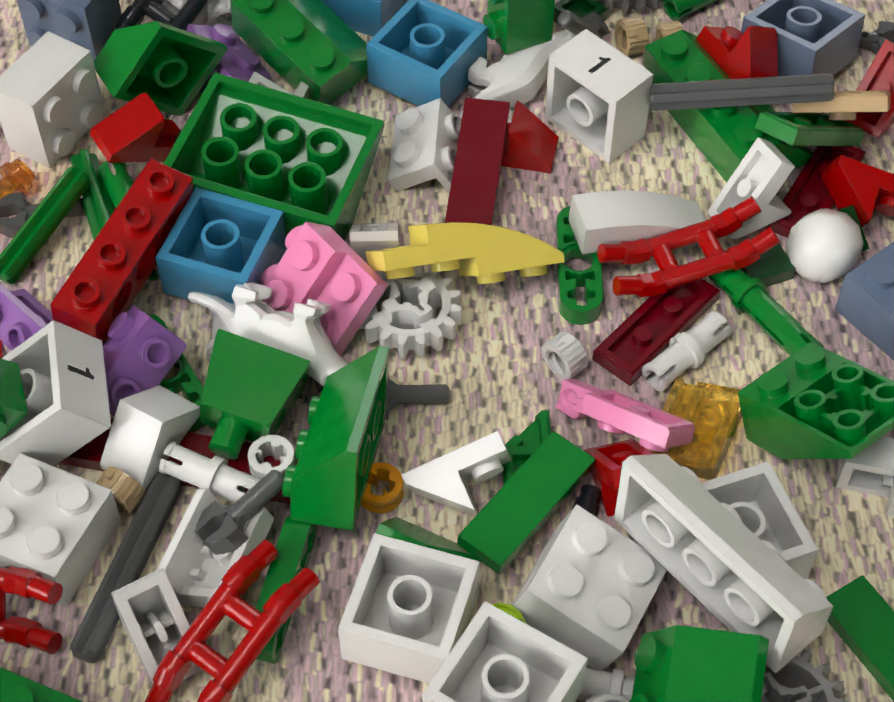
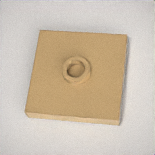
(847, 103)

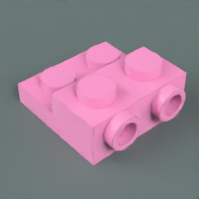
(326, 270)

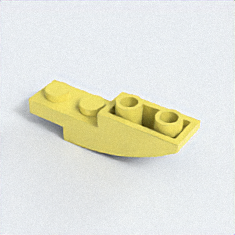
(470, 248)

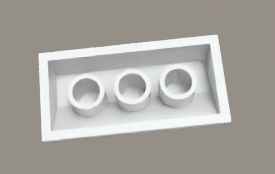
(719, 557)

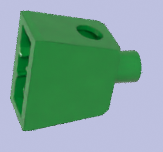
(248, 391)

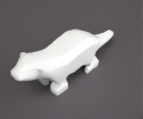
(517, 74)
(293, 333)

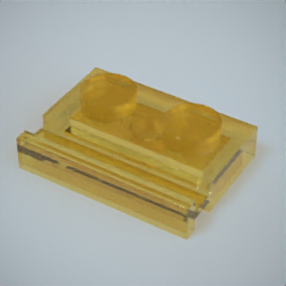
(716, 418)

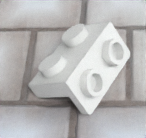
(424, 145)
(192, 566)

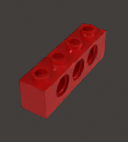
(123, 252)

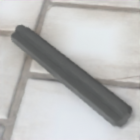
(742, 92)
(125, 567)

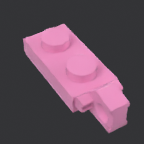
(624, 414)

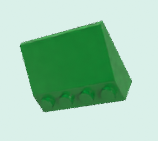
(278, 152)

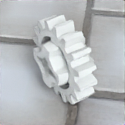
(410, 311)

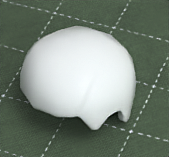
(824, 245)

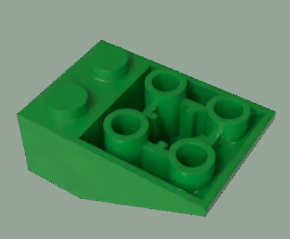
(817, 406)

